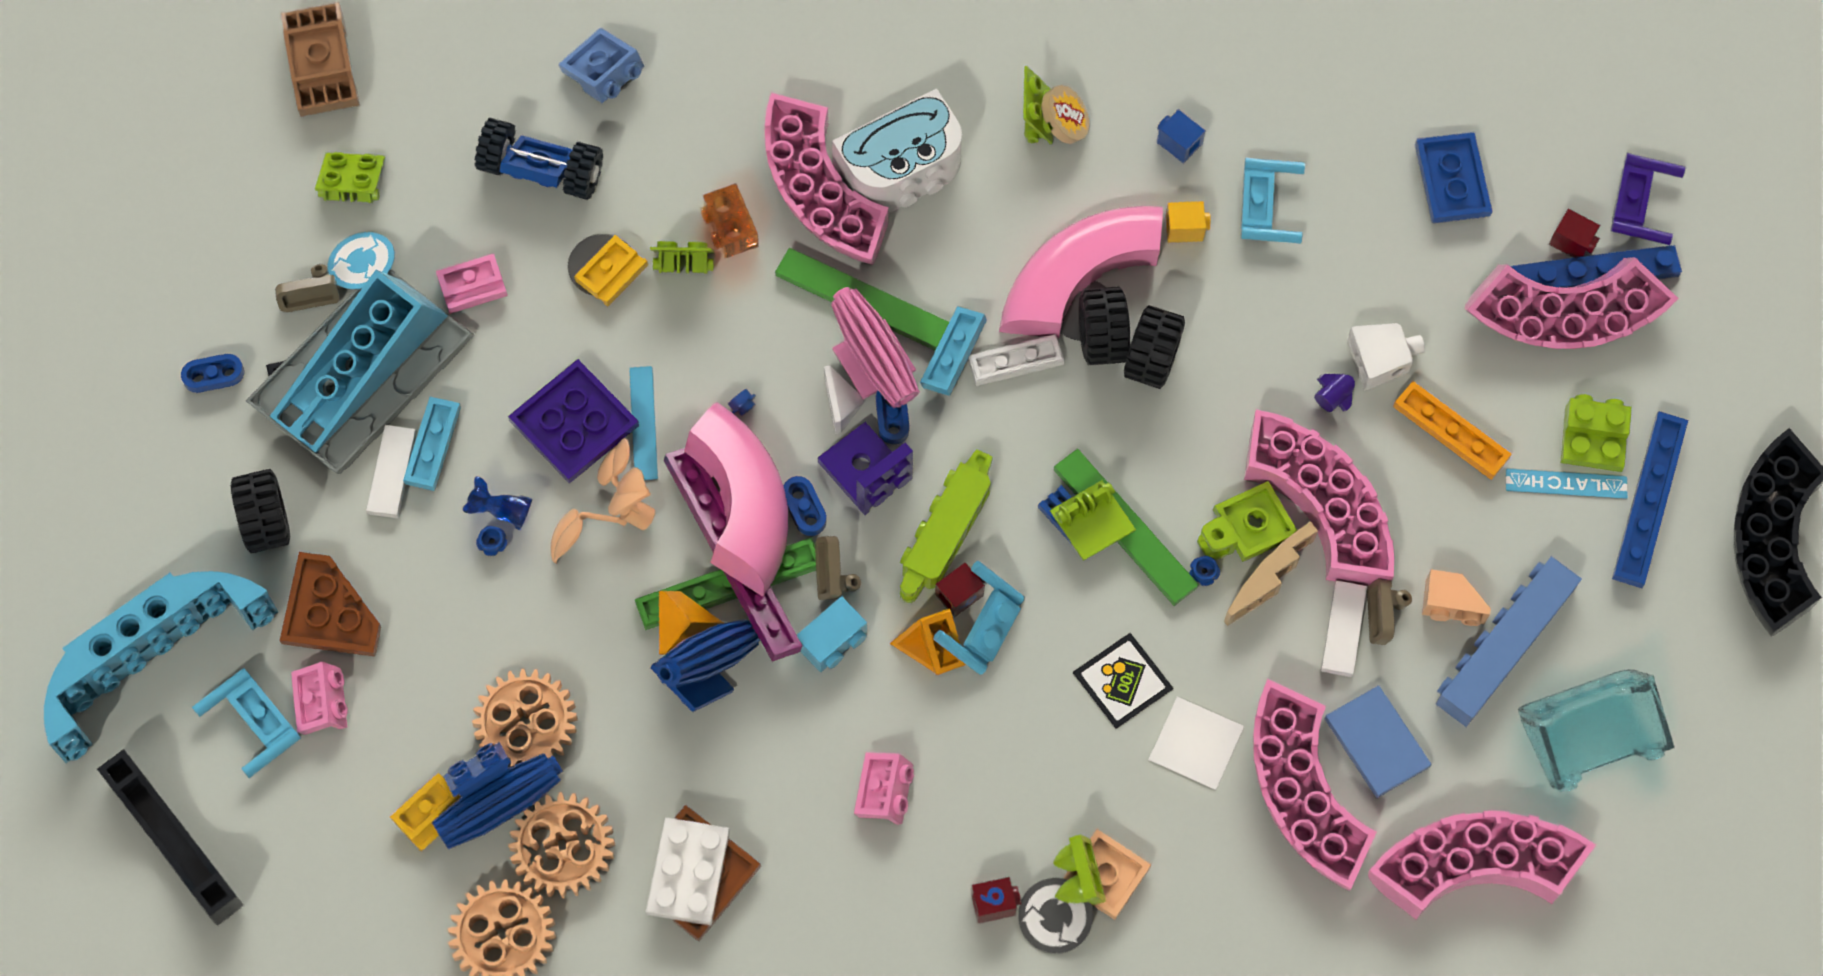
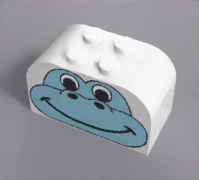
(901, 153)

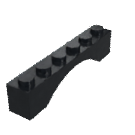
(170, 837)

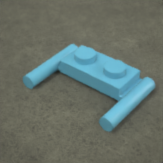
(1258, 200)
(990, 625)
(259, 715)

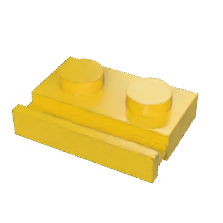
(611, 270)
(418, 812)

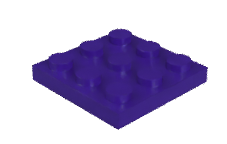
(573, 421)

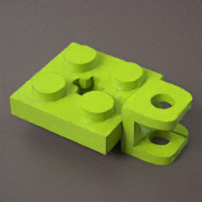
(1232, 527)

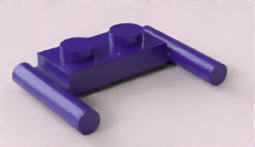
(1634, 196)

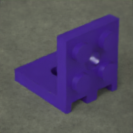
(876, 483)

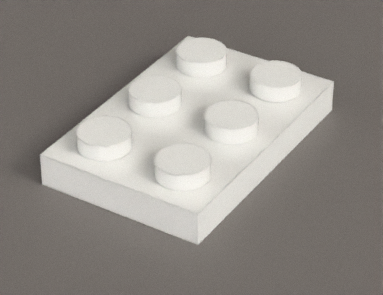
(688, 871)

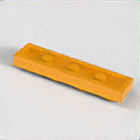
(1452, 430)

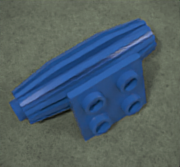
(696, 663)
(492, 792)

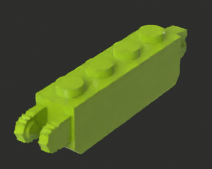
(947, 526)

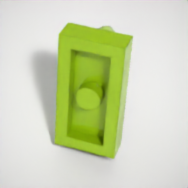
(1085, 885)

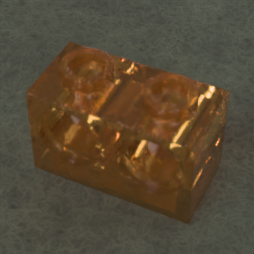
(733, 220)

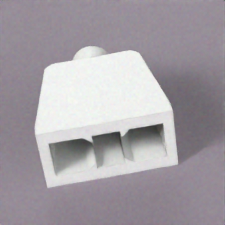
(1382, 352)

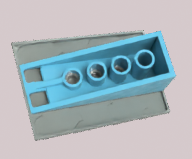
(360, 369)

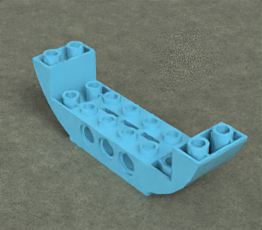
(134, 636)

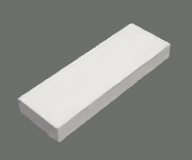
(1016, 360)
(390, 469)
(1343, 628)

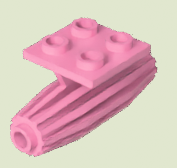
(872, 351)

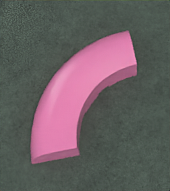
(812, 185)
(1074, 261)
(1570, 315)
(1329, 492)
(751, 497)
(1297, 789)
(1479, 850)

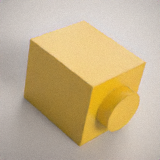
(1186, 221)

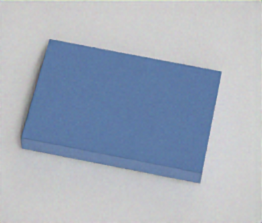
(1377, 741)

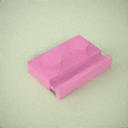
(471, 283)

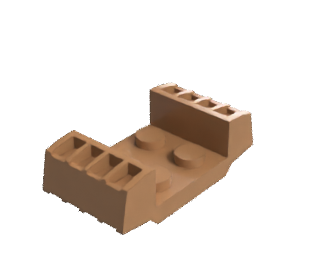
(319, 59)

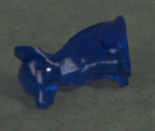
(503, 507)

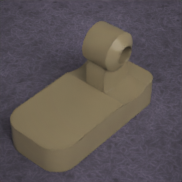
(308, 292)
(828, 570)
(1380, 610)

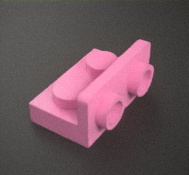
(319, 698)
(884, 787)

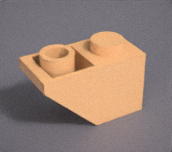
(1453, 597)

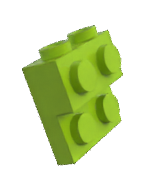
(1595, 433)

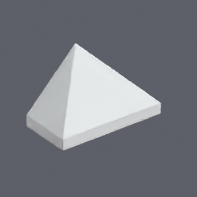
(842, 398)

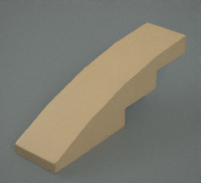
(1265, 580)

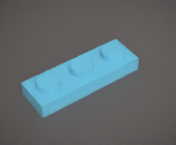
(953, 351)
(432, 443)

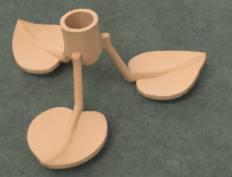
(625, 501)

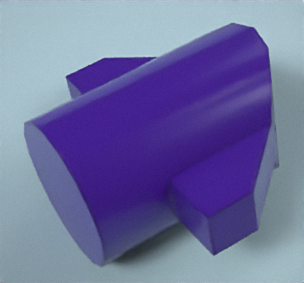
(1335, 391)

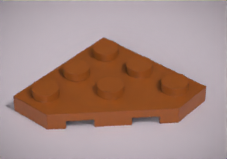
(327, 610)
(736, 873)

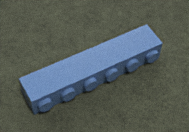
(1508, 641)

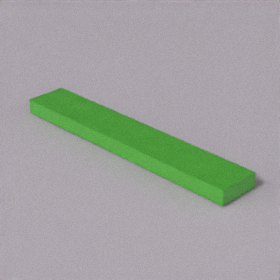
(826, 281)
(1140, 545)
(715, 588)

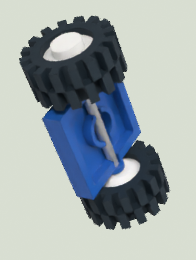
(538, 159)

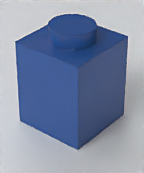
(1180, 135)

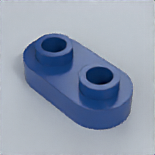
(213, 370)
(891, 417)
(805, 507)

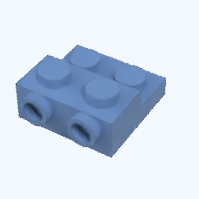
(602, 65)

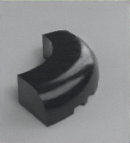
(1769, 532)

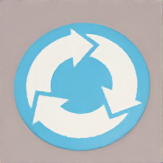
(358, 258)

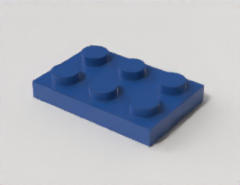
(1453, 177)

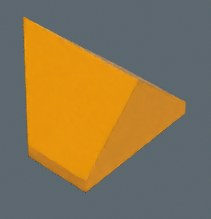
(680, 619)
(919, 643)

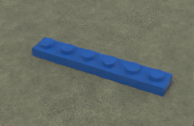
(1571, 272)
(1650, 500)

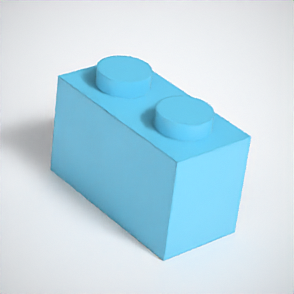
(832, 635)

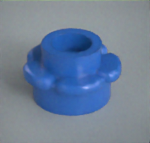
(742, 402)
(486, 535)
(1207, 563)

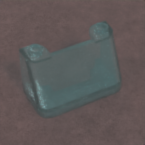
(1596, 726)

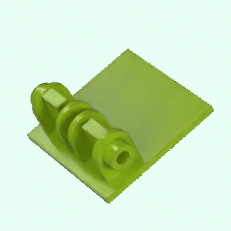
(1032, 108)
(351, 175)
(668, 250)
(1093, 519)

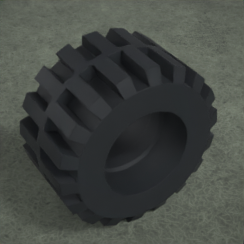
(1104, 325)
(1154, 347)
(260, 511)

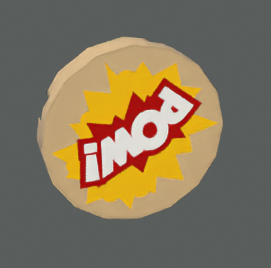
(1066, 114)

